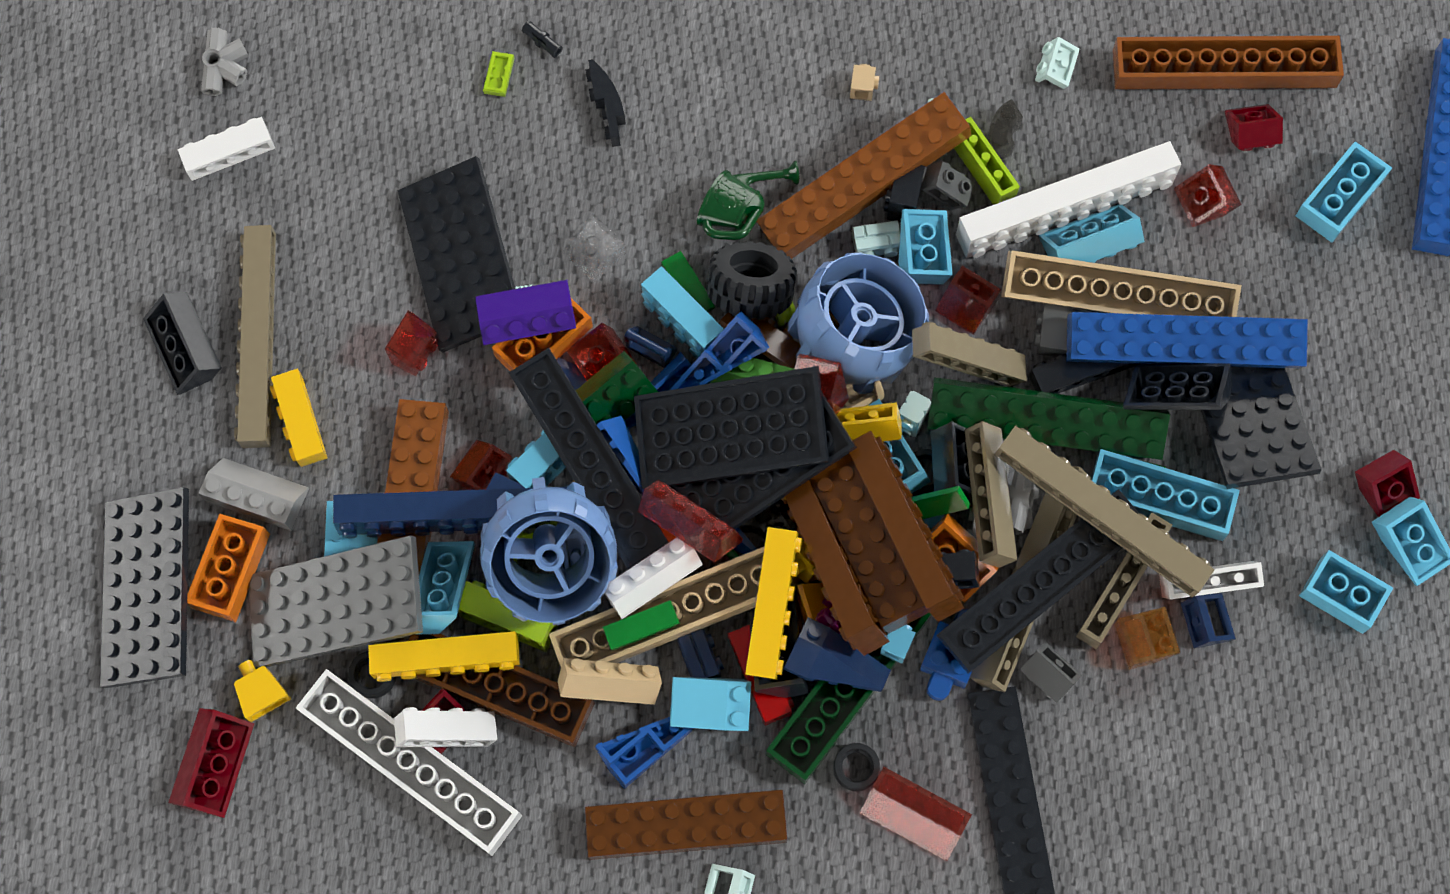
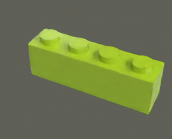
(987, 166)

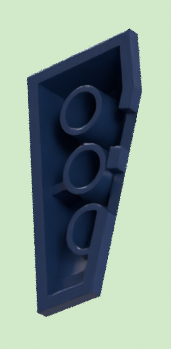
(826, 656)

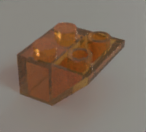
(1147, 637)

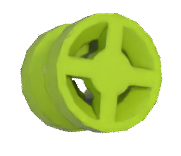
(785, 316)

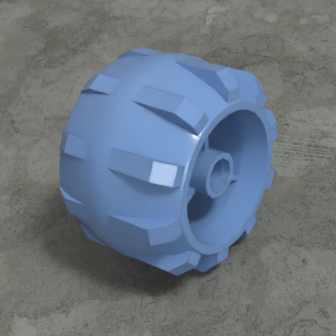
(870, 302)
(555, 595)

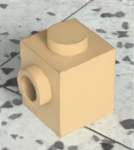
(863, 82)

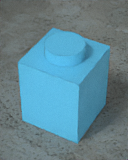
(899, 643)

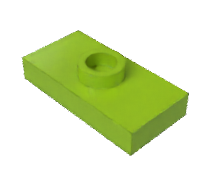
(498, 74)

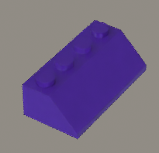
(525, 312)

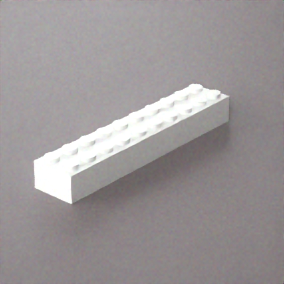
(1068, 200)
(417, 770)

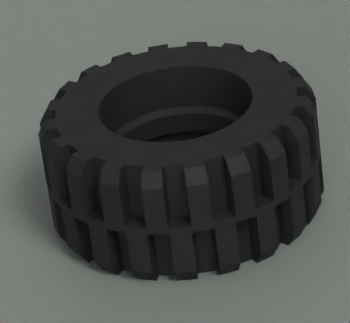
(751, 280)

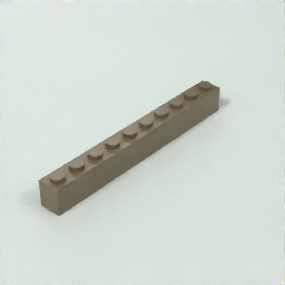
(256, 337)
(1105, 512)
(1049, 523)

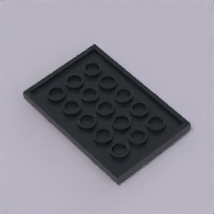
(1260, 430)

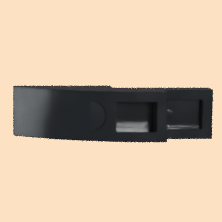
(607, 99)

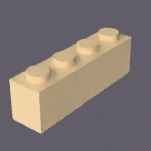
(609, 681)

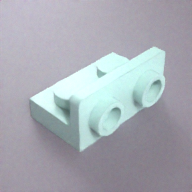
(1057, 62)

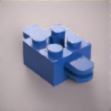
(943, 667)

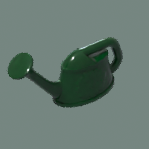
(735, 204)

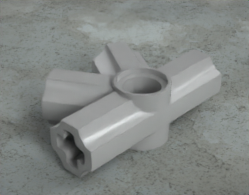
(226, 66)
(1022, 496)

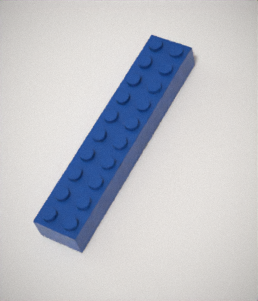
(1433, 202)
(1186, 339)

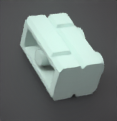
(877, 239)
(914, 413)

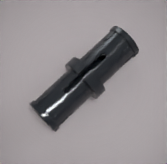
(542, 39)

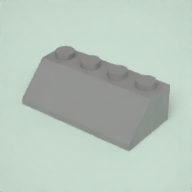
(253, 493)

